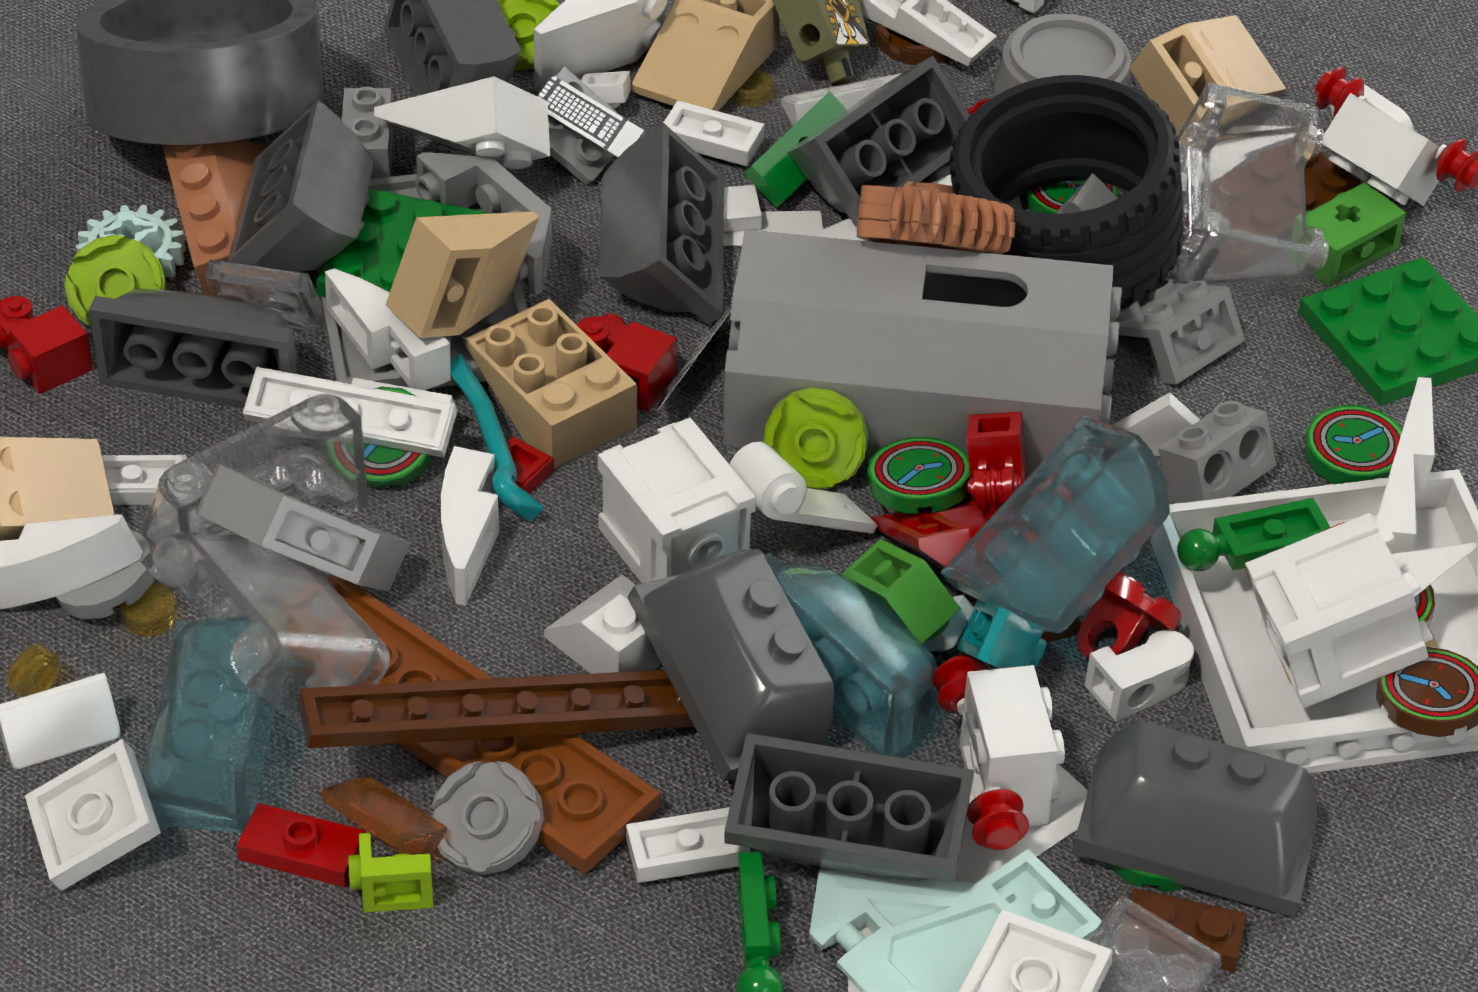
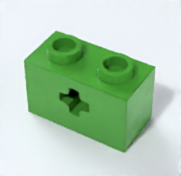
(1359, 231)
(905, 589)

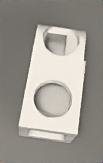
(1141, 675)

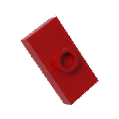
(299, 844)

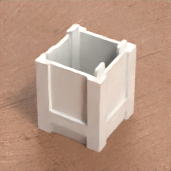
(672, 502)
(1339, 609)

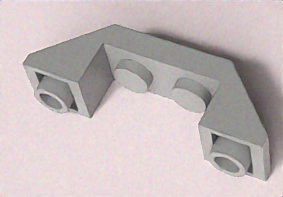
(482, 180)
(301, 530)

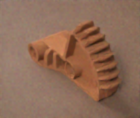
(934, 218)

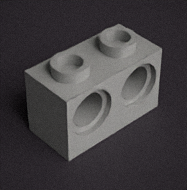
(372, 132)
(1218, 454)

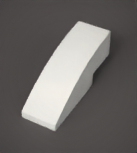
(382, 335)
(467, 518)
(63, 557)

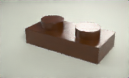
(1211, 925)

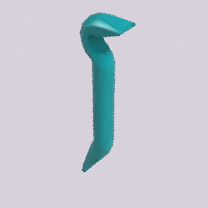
(505, 469)

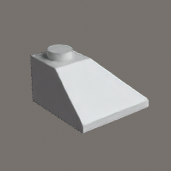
(605, 633)

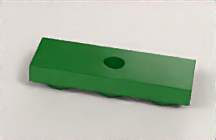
(775, 170)

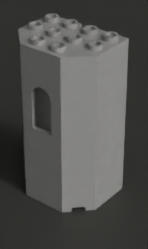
(919, 338)

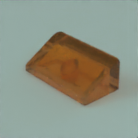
(386, 815)

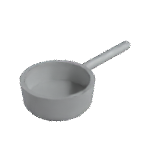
(1058, 47)

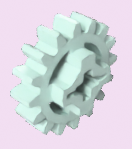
(150, 229)

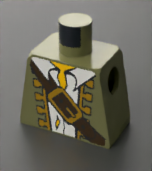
(825, 33)

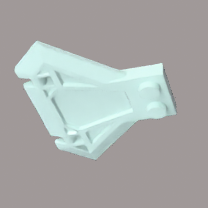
(934, 928)

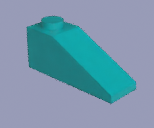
(1001, 637)

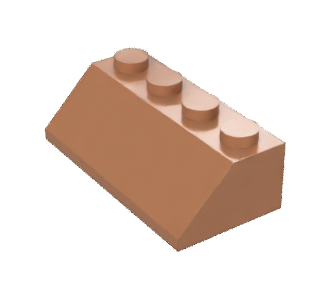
(210, 195)

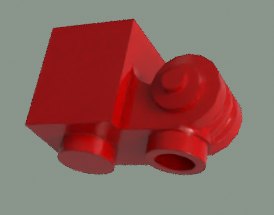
(43, 348)
(638, 350)
(995, 458)

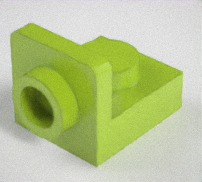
(391, 881)

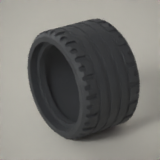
(1066, 132)

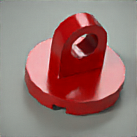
(1128, 610)

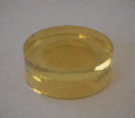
(755, 91)
(151, 613)
(33, 671)

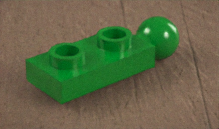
(1250, 535)
(758, 935)

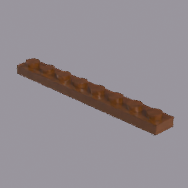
(489, 708)

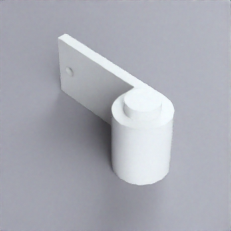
(785, 497)

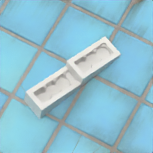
(933, 24)
(1409, 469)

